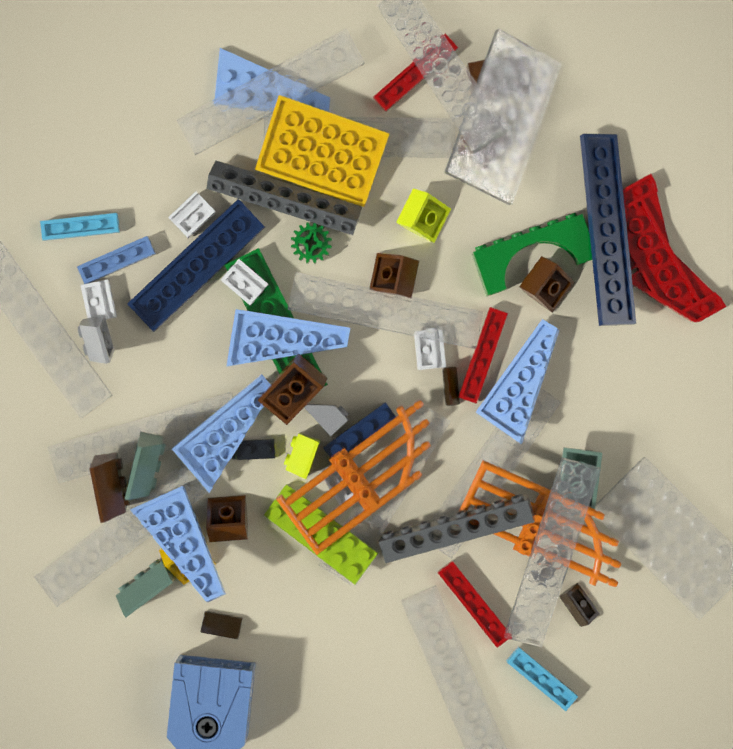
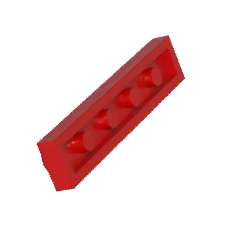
(402, 84)
(483, 355)
(473, 603)

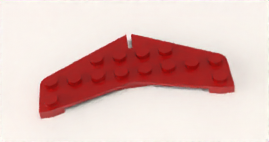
(659, 269)

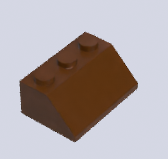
(109, 486)

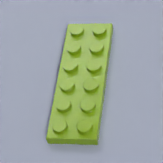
(347, 555)

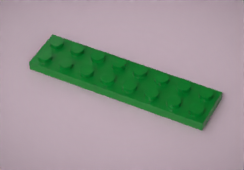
(270, 300)

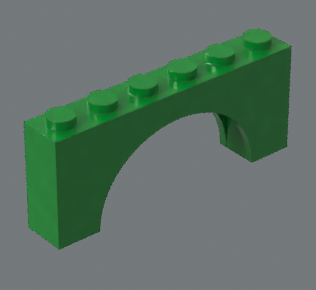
(567, 234)

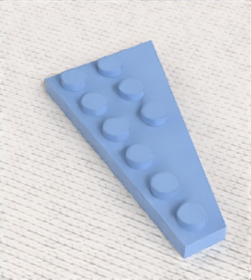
(236, 71)
(269, 337)
(516, 392)
(218, 437)
(178, 533)

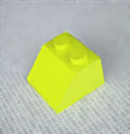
(423, 215)
(302, 455)

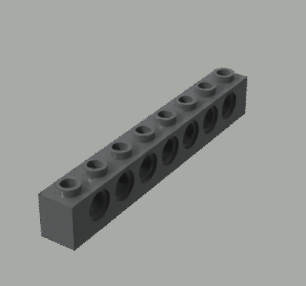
(283, 197)
(392, 551)

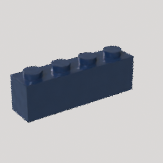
(361, 430)

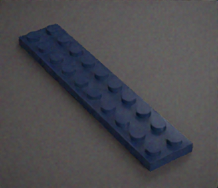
(608, 229)

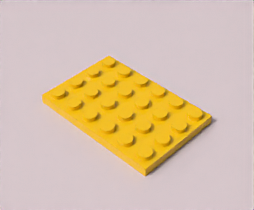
(321, 151)

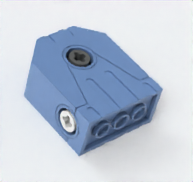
(210, 703)

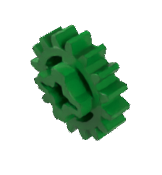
(302, 241)

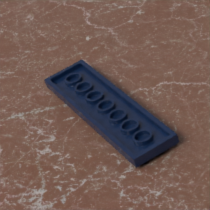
(196, 265)

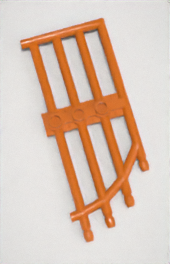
(355, 480)
(527, 536)

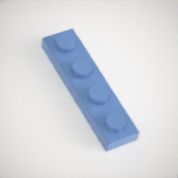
(116, 260)

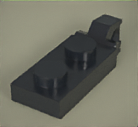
(255, 449)

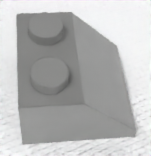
(96, 339)
(328, 416)

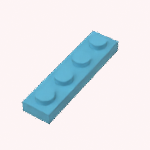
(80, 226)
(541, 678)

